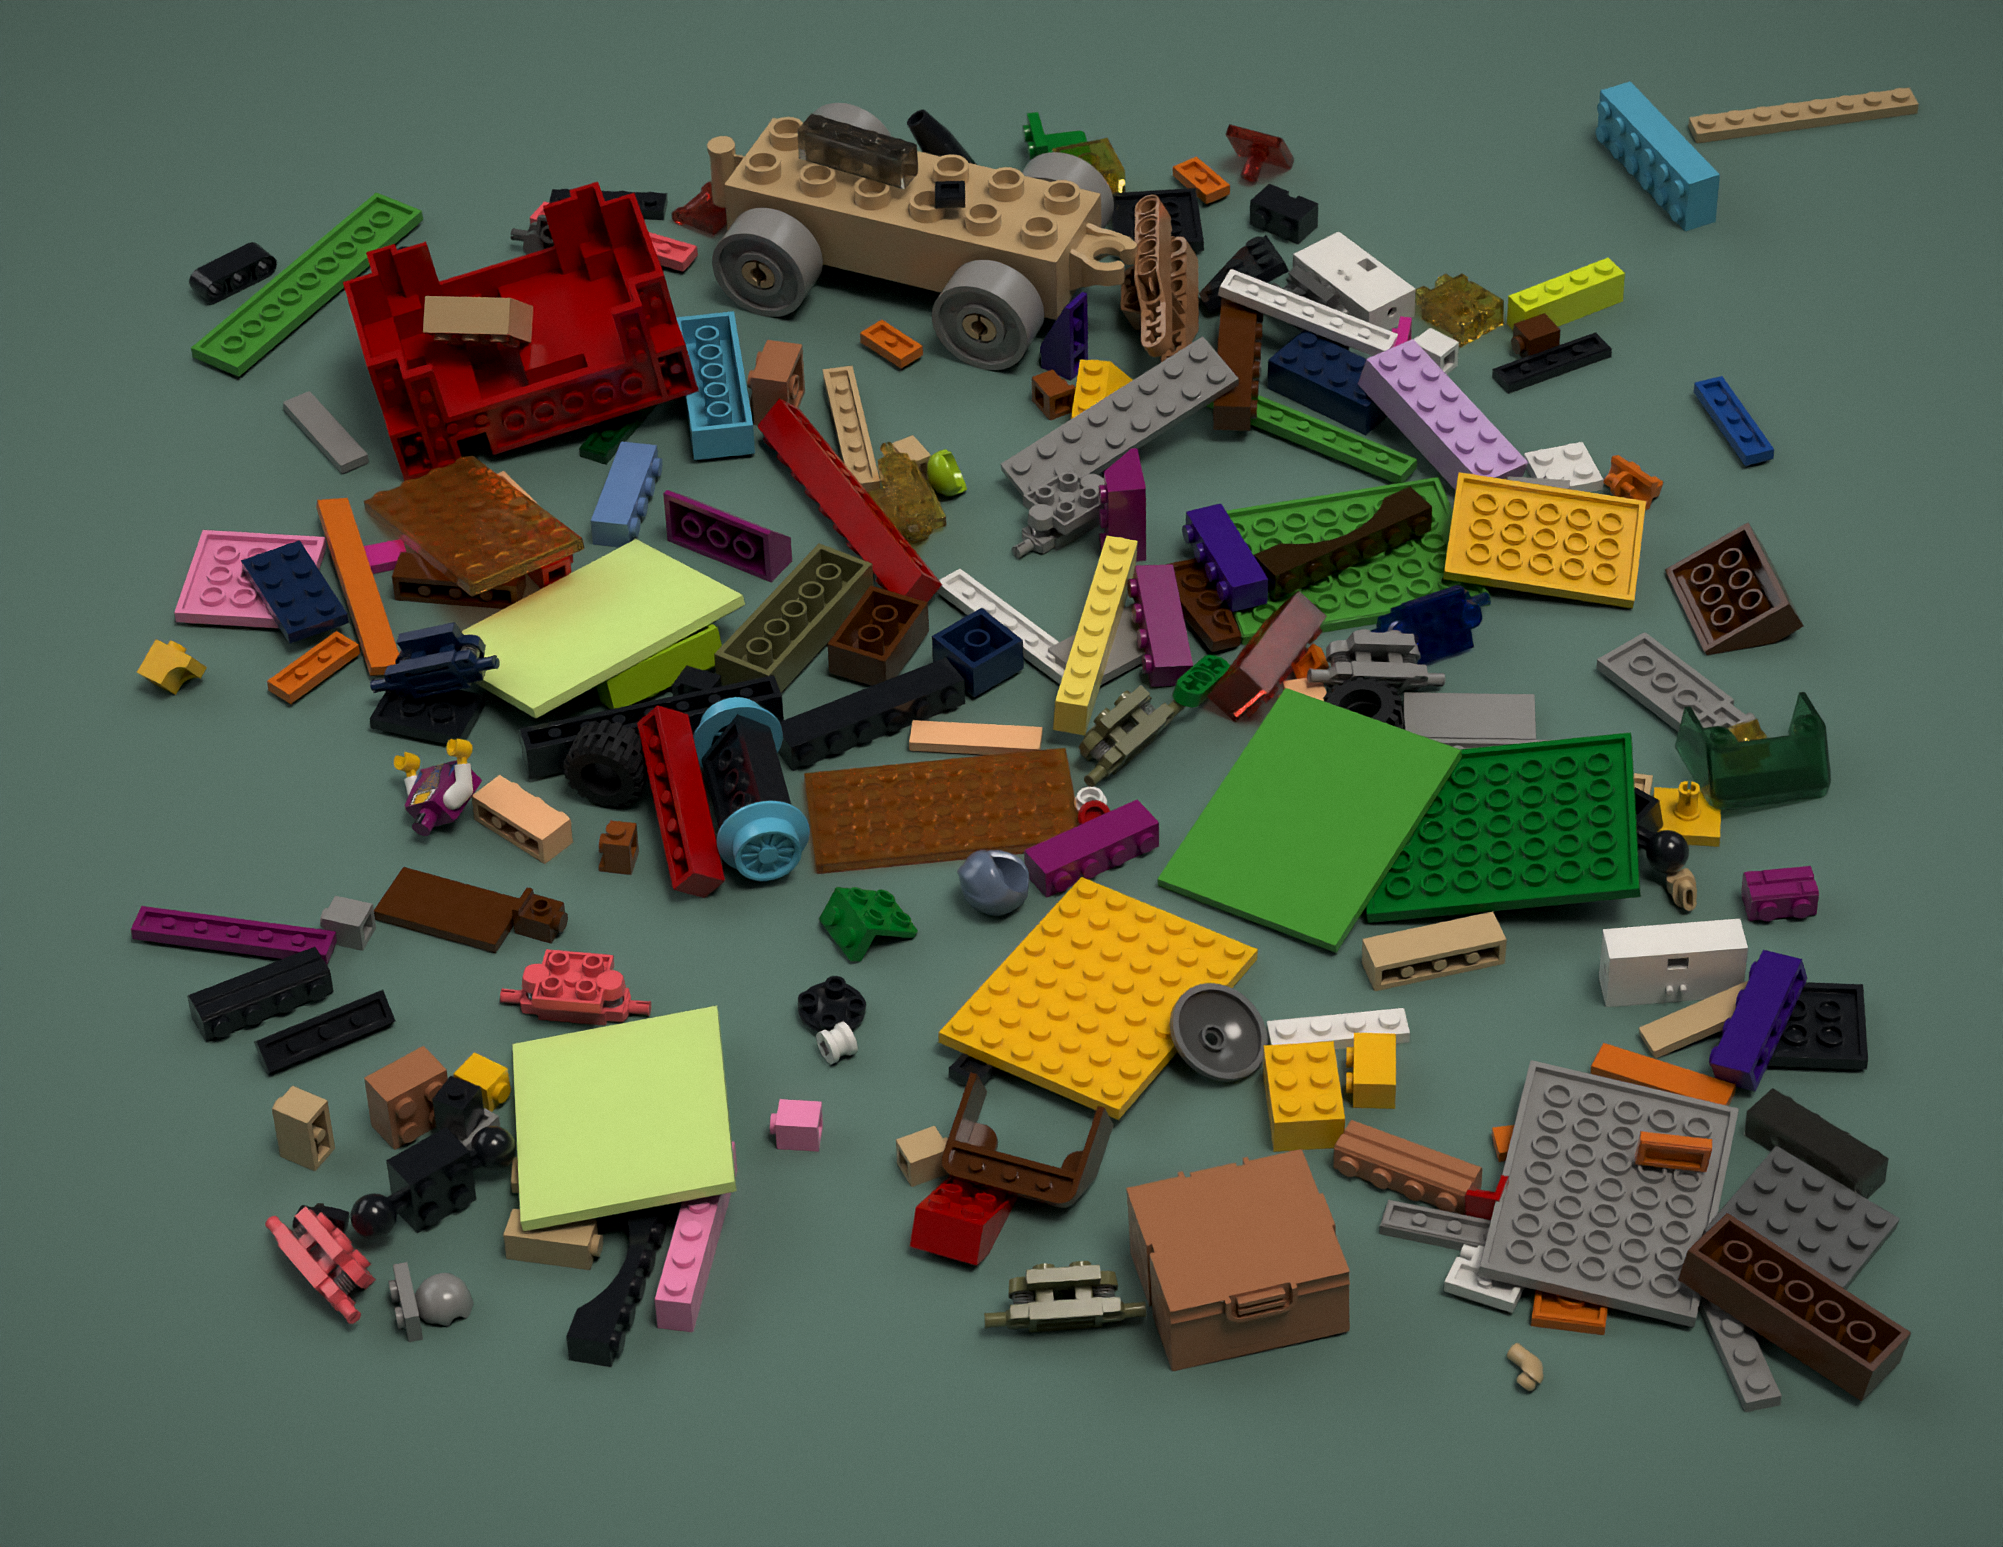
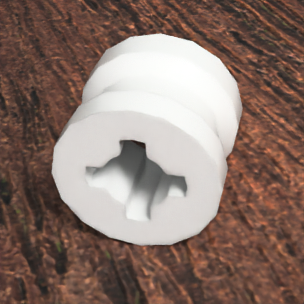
(836, 1042)

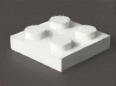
(1566, 463)

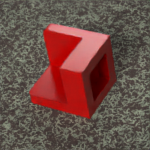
(1482, 1202)

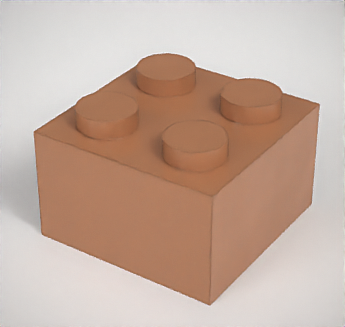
(776, 376)
(403, 1096)

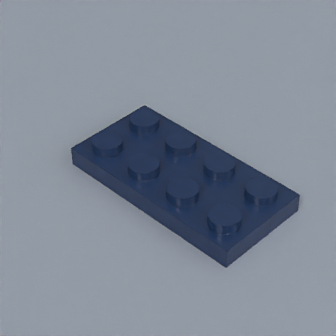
(294, 591)

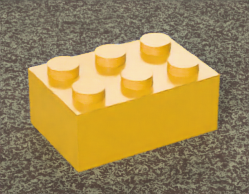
(1303, 1095)

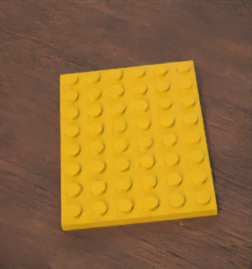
(1093, 996)

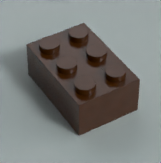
(878, 636)

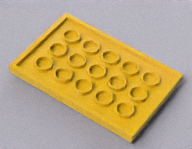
(1545, 540)

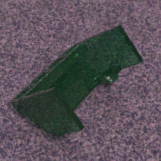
(1760, 769)

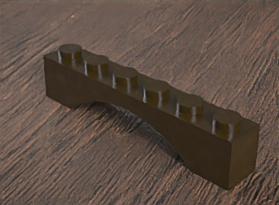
(1298, 565)

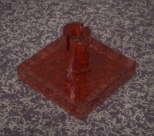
(1258, 149)

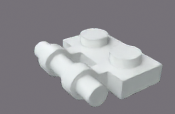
(1466, 1283)

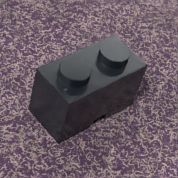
(1283, 215)

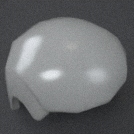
(443, 1299)

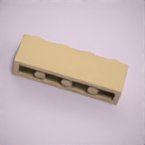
(1433, 951)

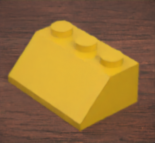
(1095, 382)

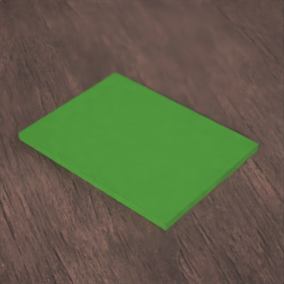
(1365, 589)
(1310, 819)

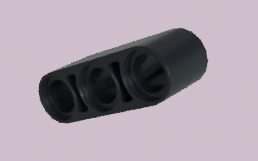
(232, 272)

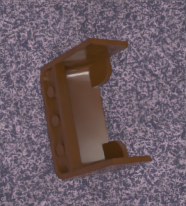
(973, 1157)

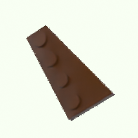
(1204, 608)

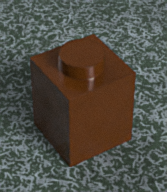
(1535, 335)

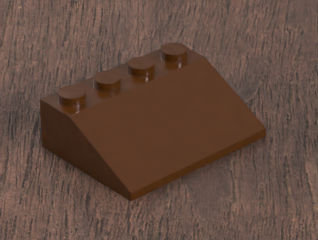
(1734, 594)

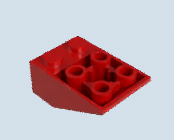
(960, 1220)

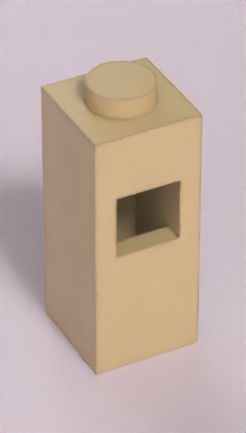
(559, 1245)

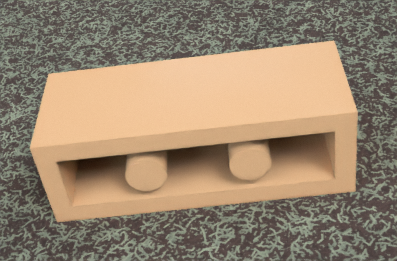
(522, 819)

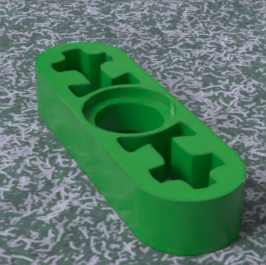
(1199, 681)

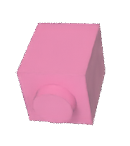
(797, 1125)

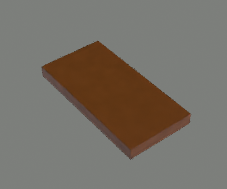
(447, 909)

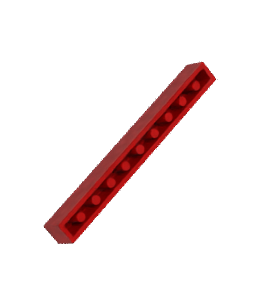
(846, 503)

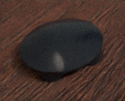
(830, 1004)

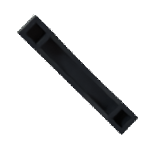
(600, 1324)

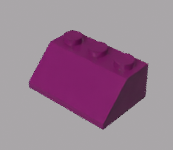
(1124, 502)

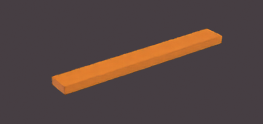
(358, 584)

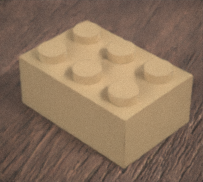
(478, 320)

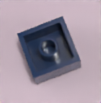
(979, 650)

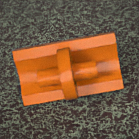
(1631, 482)

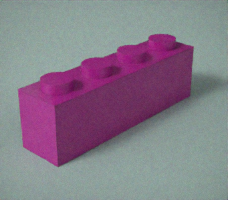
(1160, 624)
(1092, 848)

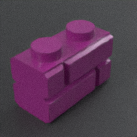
(1780, 893)

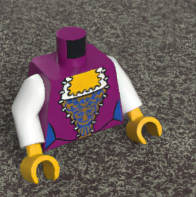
(438, 791)

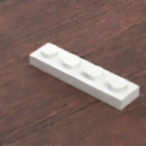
(1339, 1027)

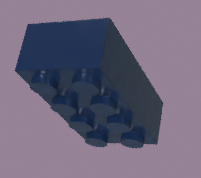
(1324, 380)

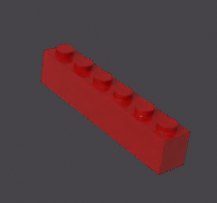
(680, 802)

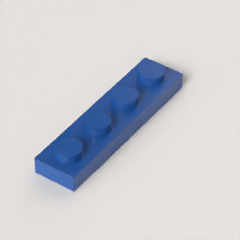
(1733, 420)

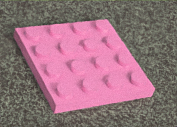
(217, 586)

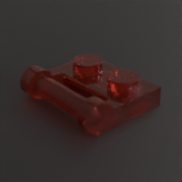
(701, 212)

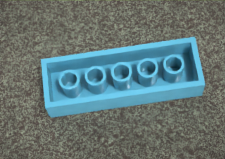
(1657, 156)
(721, 409)

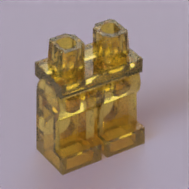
(1460, 308)

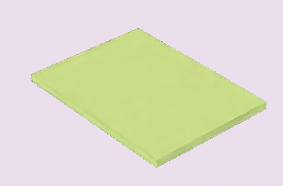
(596, 625)
(622, 1118)

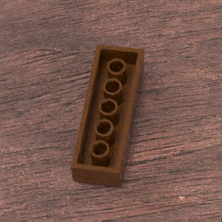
(1794, 1306)

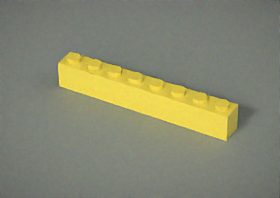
(1095, 636)

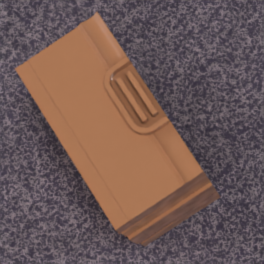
(1238, 1259)

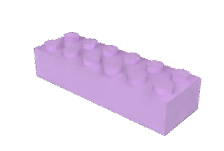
(1437, 415)

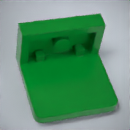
(1041, 143)
(858, 915)

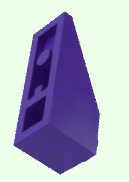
(1067, 340)

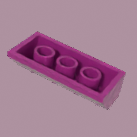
(726, 537)

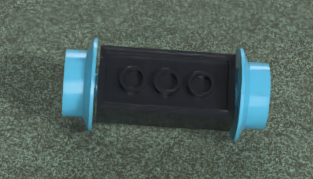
(754, 813)

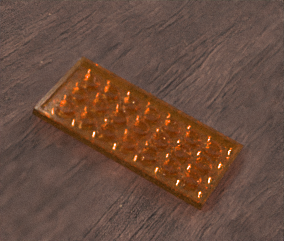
(473, 525)
(938, 809)

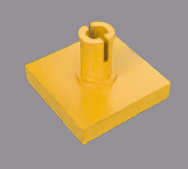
(1689, 814)

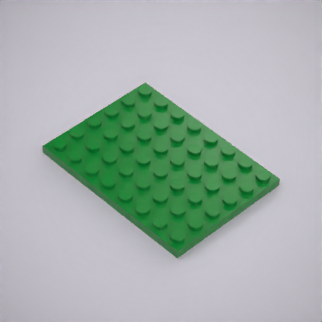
(1522, 832)

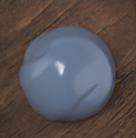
(994, 881)

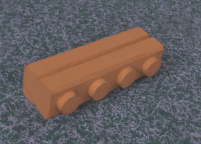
(1405, 1167)

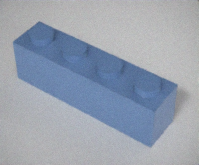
(626, 494)

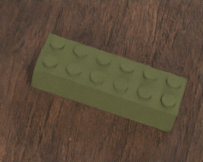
(795, 619)

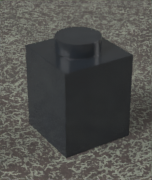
(458, 1107)

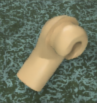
(1530, 1365)

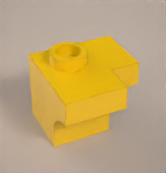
(169, 666)

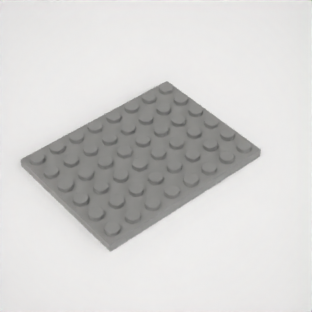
(1581, 1209)

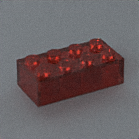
(1268, 657)

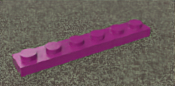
(230, 933)

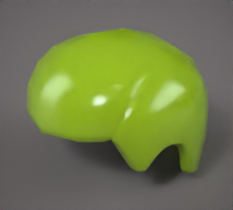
(945, 474)

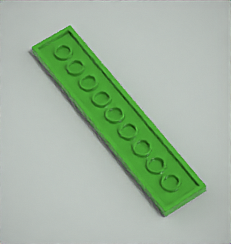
(305, 285)

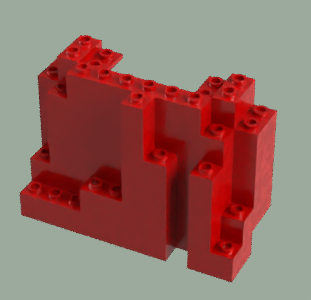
(596, 350)

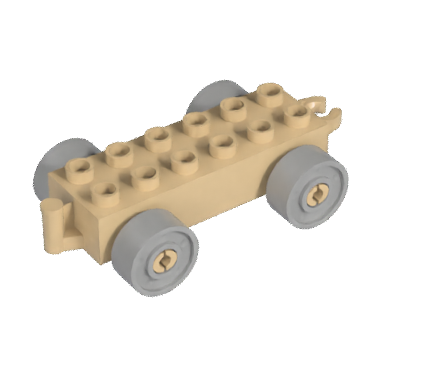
(996, 262)

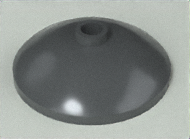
(1227, 1022)

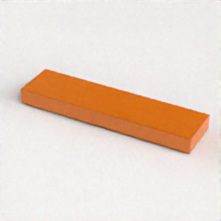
(1652, 1073)

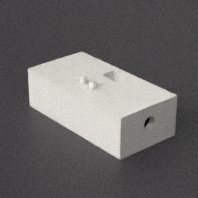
(1363, 283)
(1671, 962)

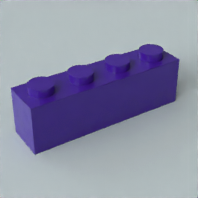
(1225, 557)
(1758, 1019)

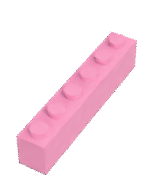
(690, 1260)

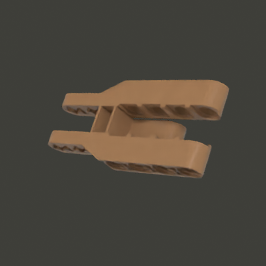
(1162, 285)

